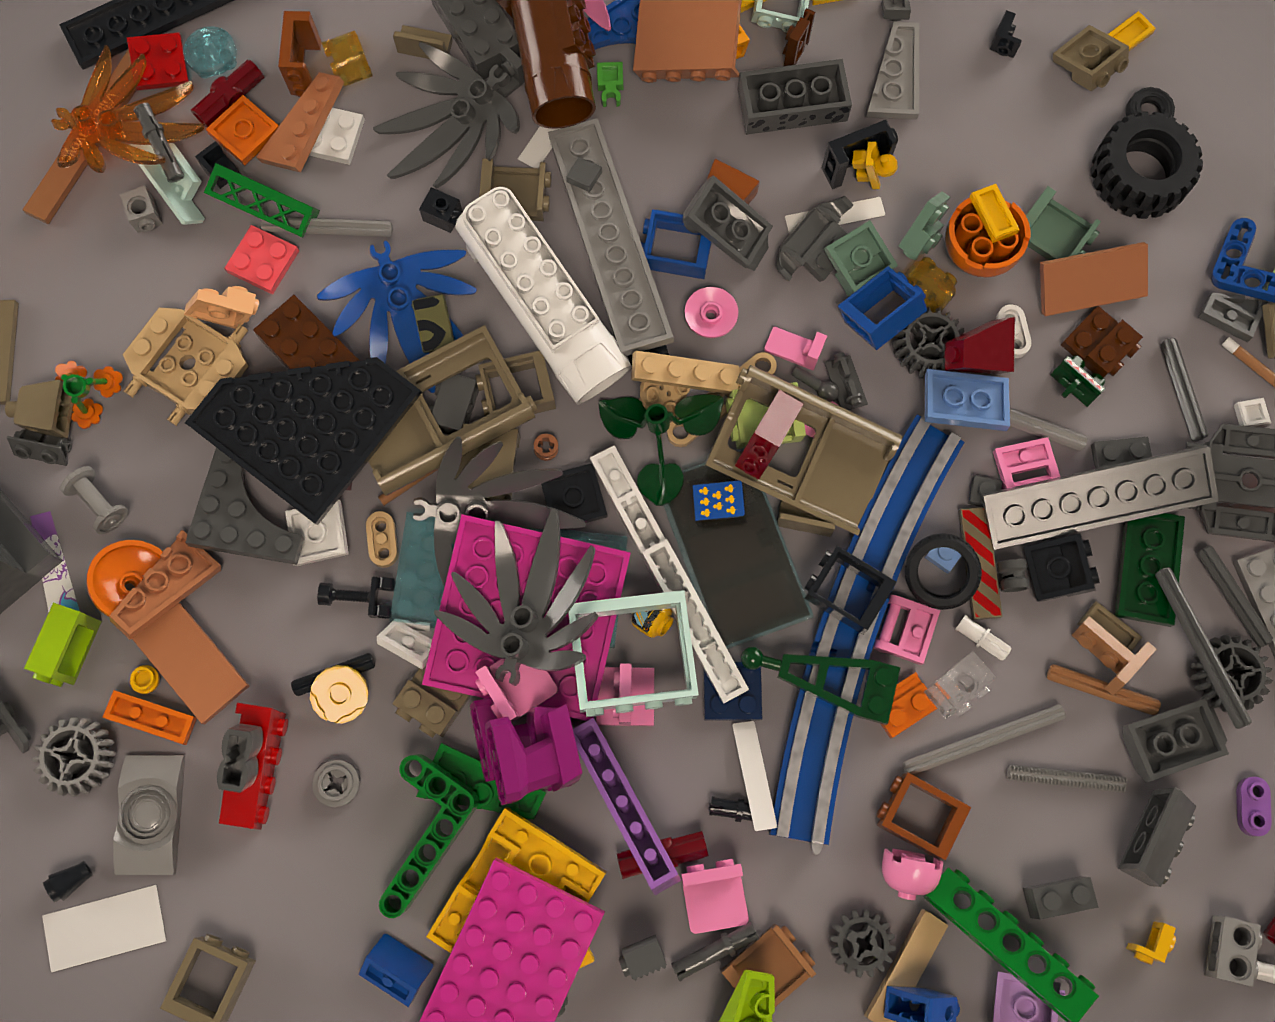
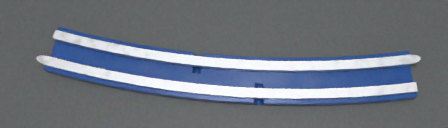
(820, 730)

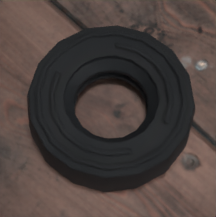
(1151, 95)

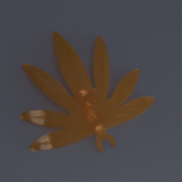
(98, 125)

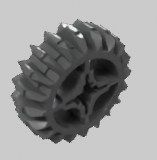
(923, 334)
(1230, 651)

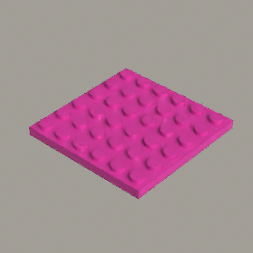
(454, 661)

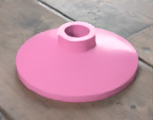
(713, 301)

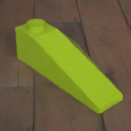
(752, 999)

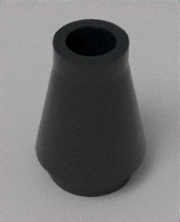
(66, 881)

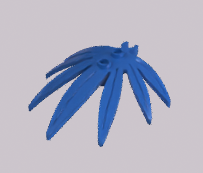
(393, 290)

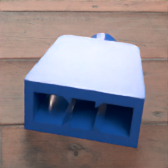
(933, 1005)

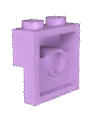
(1018, 1004)

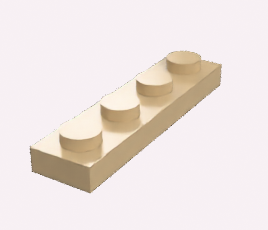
(684, 372)

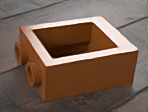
(949, 830)

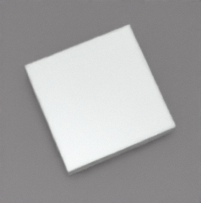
(1252, 413)

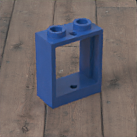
(673, 222)
(870, 294)

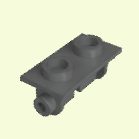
(843, 374)
(30, 445)

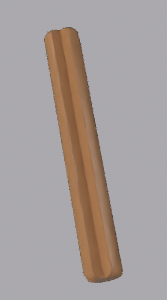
(1096, 687)

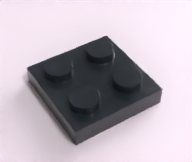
(576, 493)

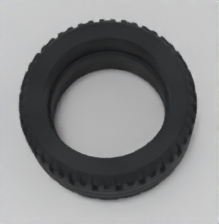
(952, 600)

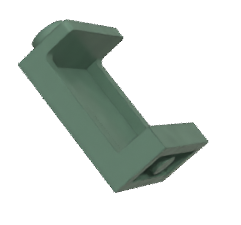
(1057, 230)

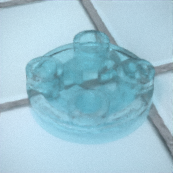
(210, 51)

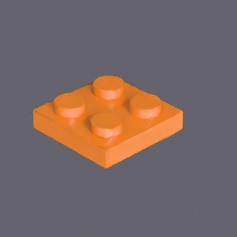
(242, 130)

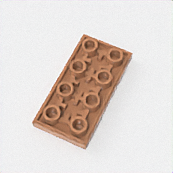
(1094, 279)
(191, 663)

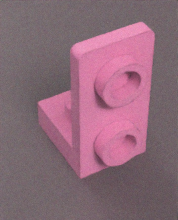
(795, 348)

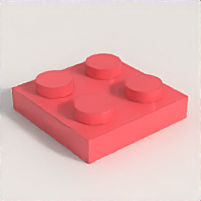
(262, 259)

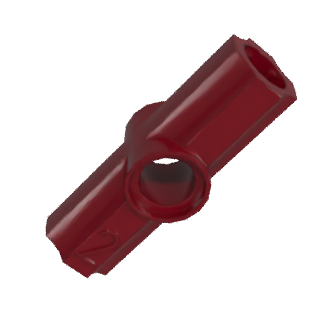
(227, 91)
(679, 850)

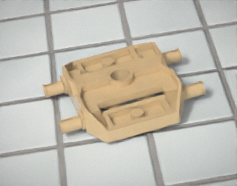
(214, 357)

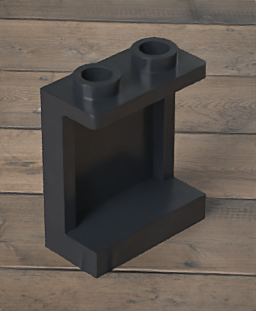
(840, 151)

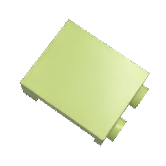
(751, 417)

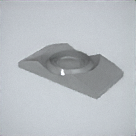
(148, 815)

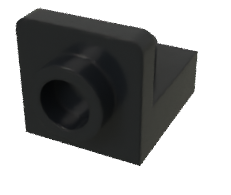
(1004, 42)

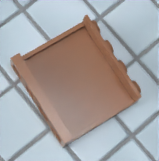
(687, 40)

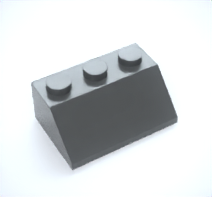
(1158, 836)

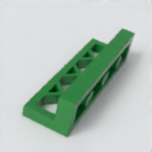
(270, 194)

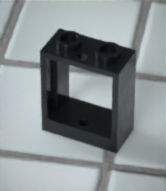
(882, 581)

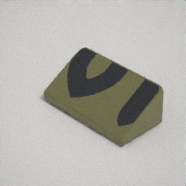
(433, 322)

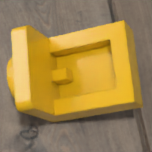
(1159, 944)

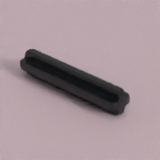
(360, 663)

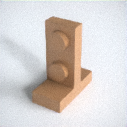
(1112, 653)

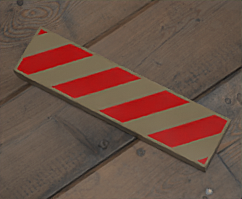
(974, 530)

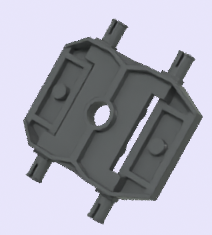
(1230, 489)

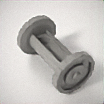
(80, 483)

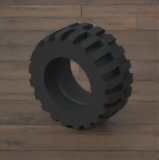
(1159, 138)

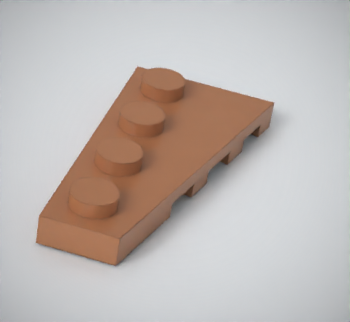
(301, 127)
(164, 586)

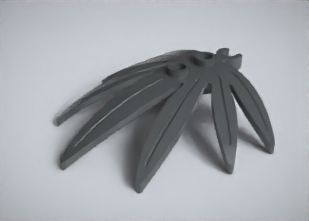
(474, 106)
(456, 498)
(525, 628)

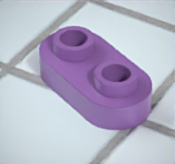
(1250, 806)

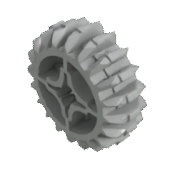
(69, 768)

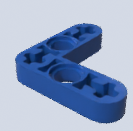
(1238, 273)

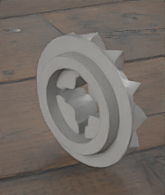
(322, 781)

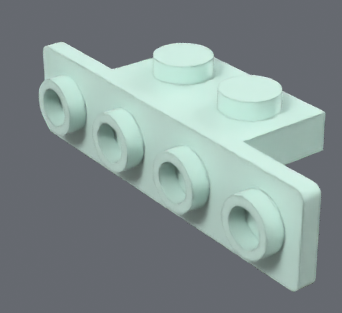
(176, 194)

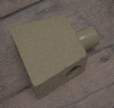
(42, 409)

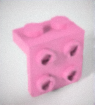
(511, 700)
(714, 897)

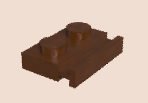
(797, 38)

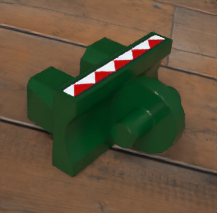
(1078, 381)

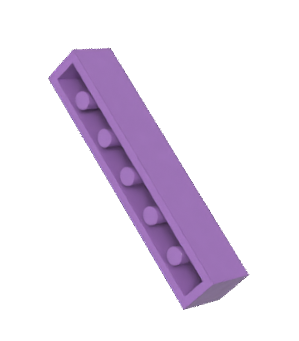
(625, 807)

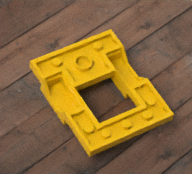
(528, 849)

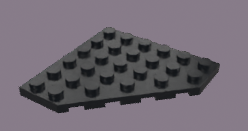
(306, 426)

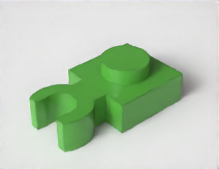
(610, 81)

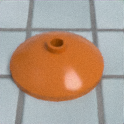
(115, 567)

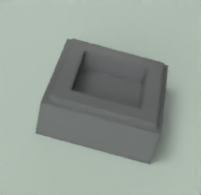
(584, 174)

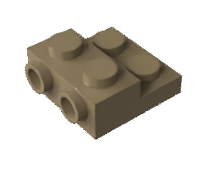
(1092, 57)
(429, 705)

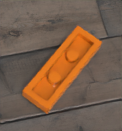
(149, 717)

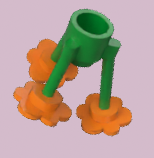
(77, 386)

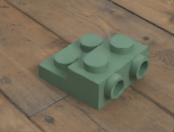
(926, 229)
(859, 257)

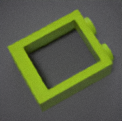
(62, 645)

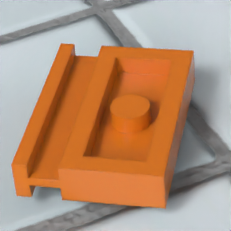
(908, 705)

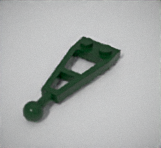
(878, 689)

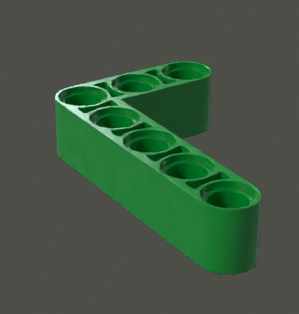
(433, 835)

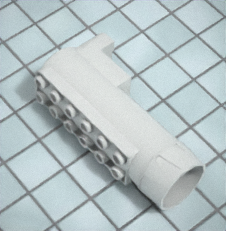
(541, 294)

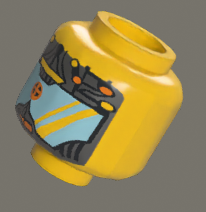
(653, 622)

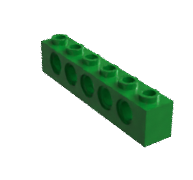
(1069, 1007)

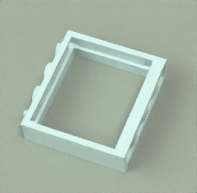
(632, 605)

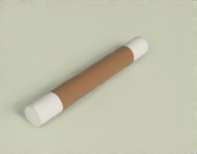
(1249, 360)

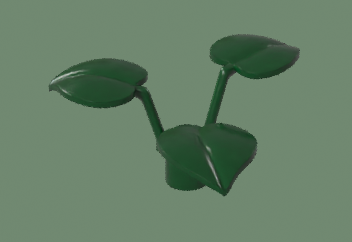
(627, 414)

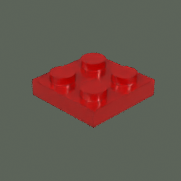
(164, 60)

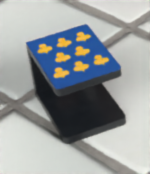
(718, 501)

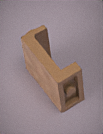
(775, 956)

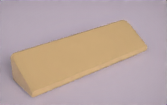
(909, 961)

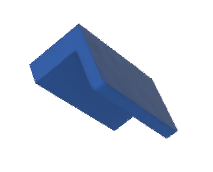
(395, 969)

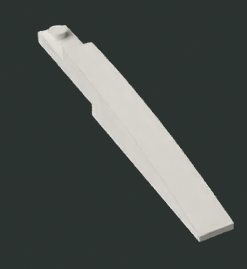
(668, 572)

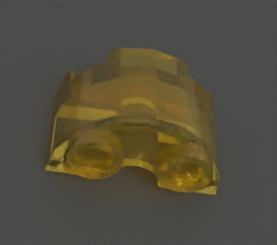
(348, 58)
(936, 284)

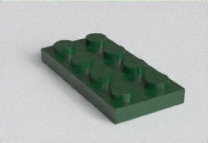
(1147, 548)

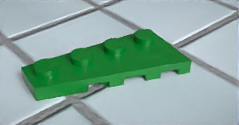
(469, 771)

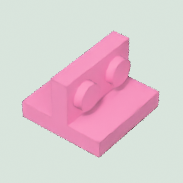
(626, 682)

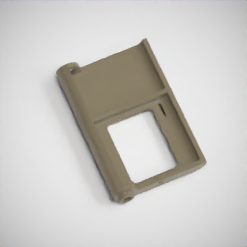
(417, 441)
(840, 463)

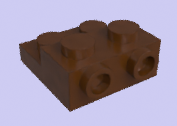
(1103, 342)

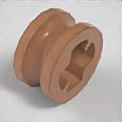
(539, 451)

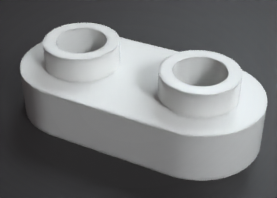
(1022, 334)

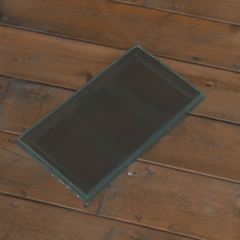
(738, 563)

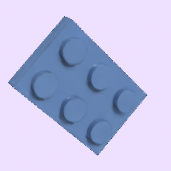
(967, 400)

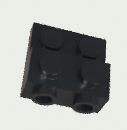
(1061, 567)

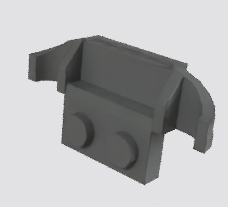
(810, 237)

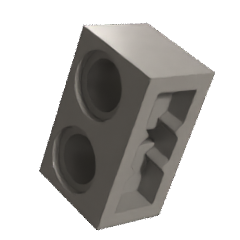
(1224, 949)

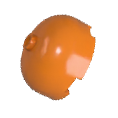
(972, 247)

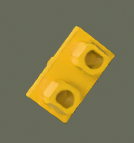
(871, 165)

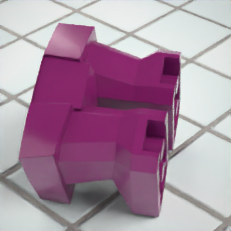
(526, 755)

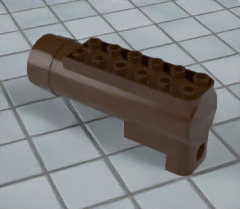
(555, 59)

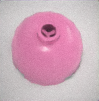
(910, 873)

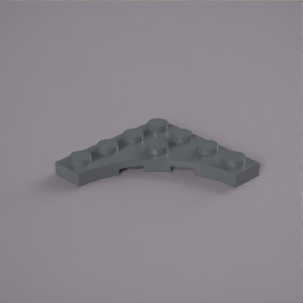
(230, 522)

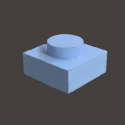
(943, 558)

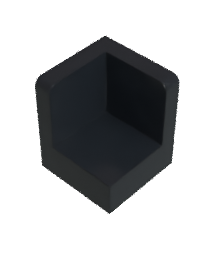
(212, 155)

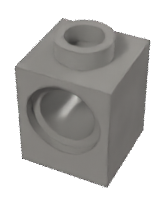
(136, 201)

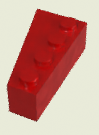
(250, 806)

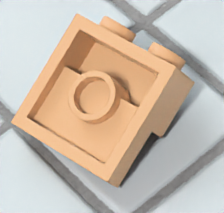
(229, 309)

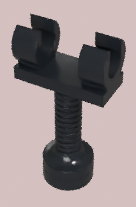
(328, 594)

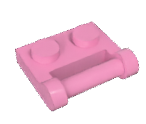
(1025, 458)
(915, 633)

